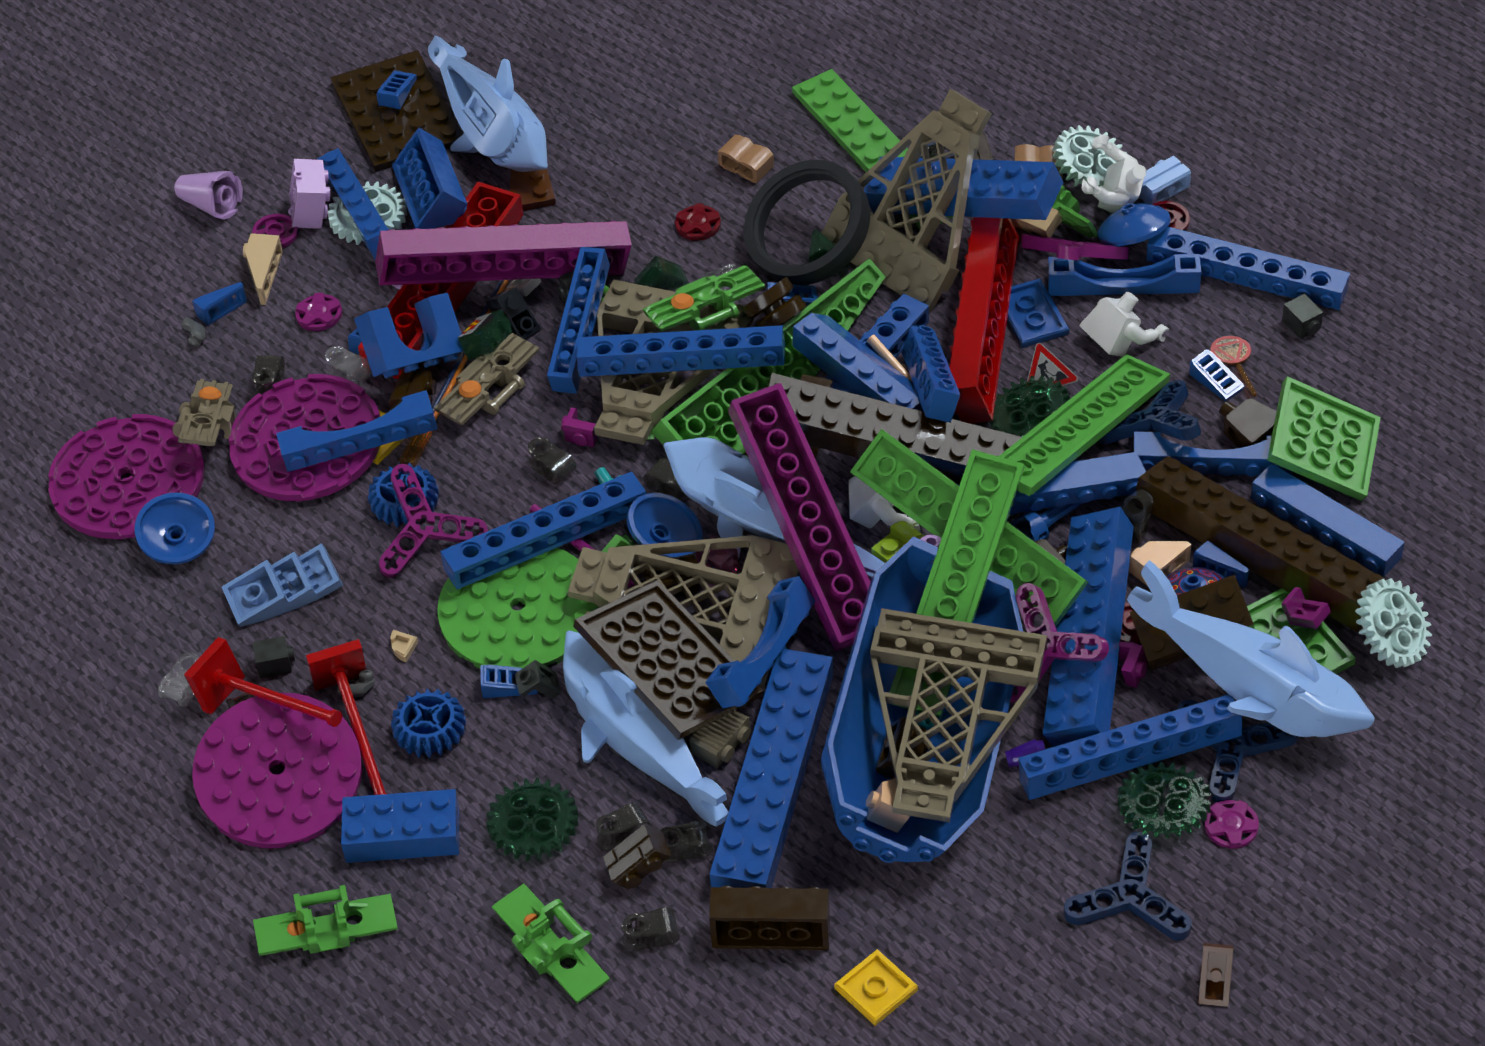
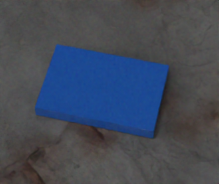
(1034, 314)

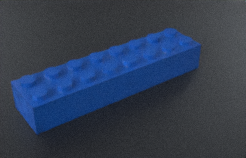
(994, 189)

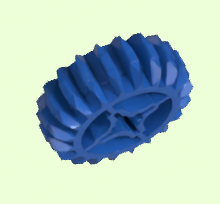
(385, 501)
(425, 731)

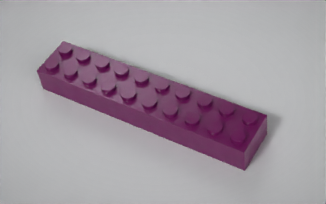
(496, 252)
(803, 509)

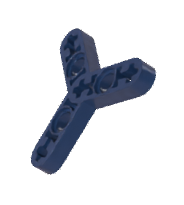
(1159, 416)
(1244, 747)
(1120, 902)

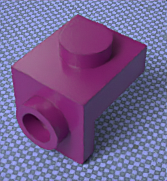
(578, 431)
(1304, 612)
(1135, 662)

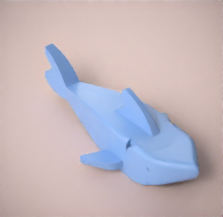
(490, 111)
(729, 488)
(1264, 674)
(628, 726)

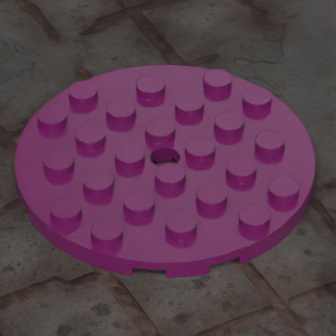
(316, 405)
(89, 466)
(267, 808)

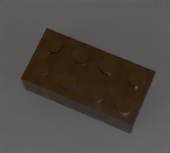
(1218, 599)
(769, 918)

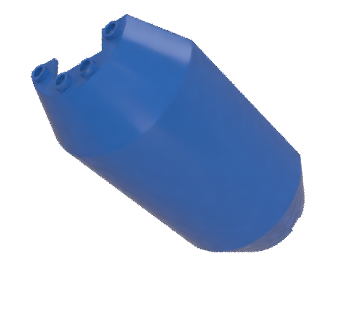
(859, 729)

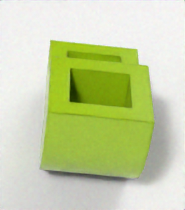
(900, 534)

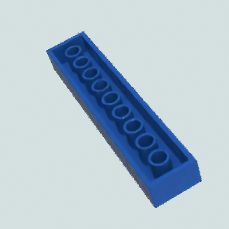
(1084, 690)
(773, 771)

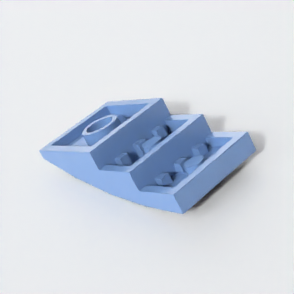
(282, 586)

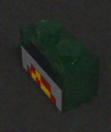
(485, 334)

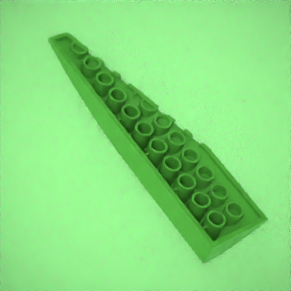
(707, 410)

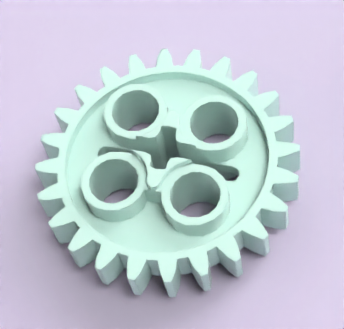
(1078, 158)
(385, 200)
(1393, 636)

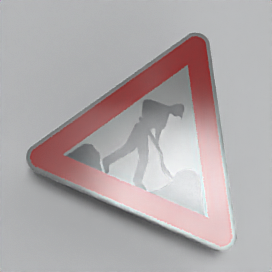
(1050, 366)

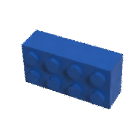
(400, 825)

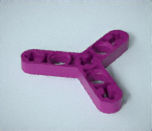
(1073, 250)
(414, 516)
(1057, 640)

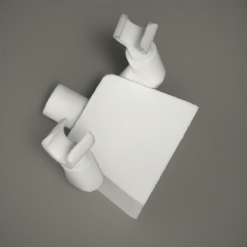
(1122, 179)
(1116, 326)
(869, 507)

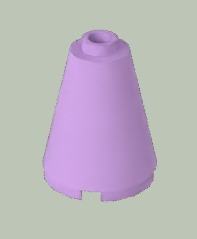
(211, 192)

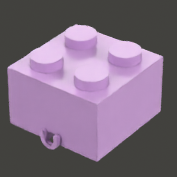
(308, 193)

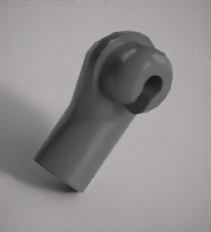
(196, 330)
(362, 686)

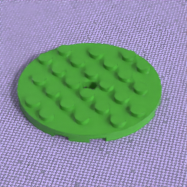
(489, 632)

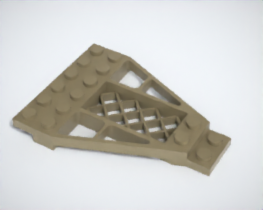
(902, 257)
(633, 413)
(605, 578)
(957, 651)

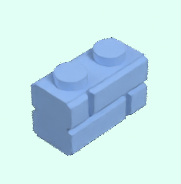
(1165, 180)

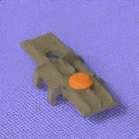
(481, 374)
(206, 414)

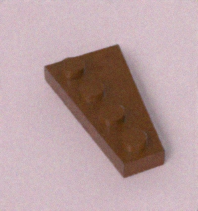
(533, 187)

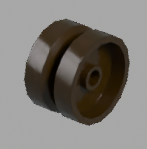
(773, 305)

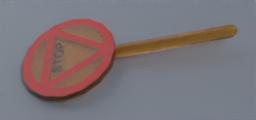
(1233, 351)

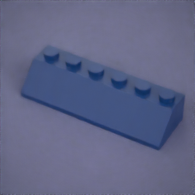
(429, 182)
(852, 362)

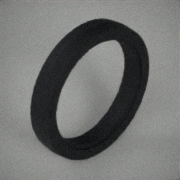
(775, 189)

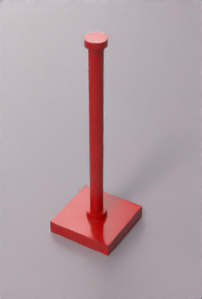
(339, 666)
(218, 674)

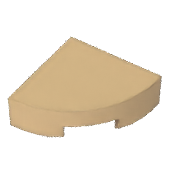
(403, 644)

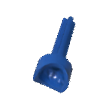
(1036, 525)

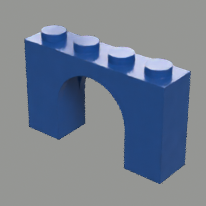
(389, 354)

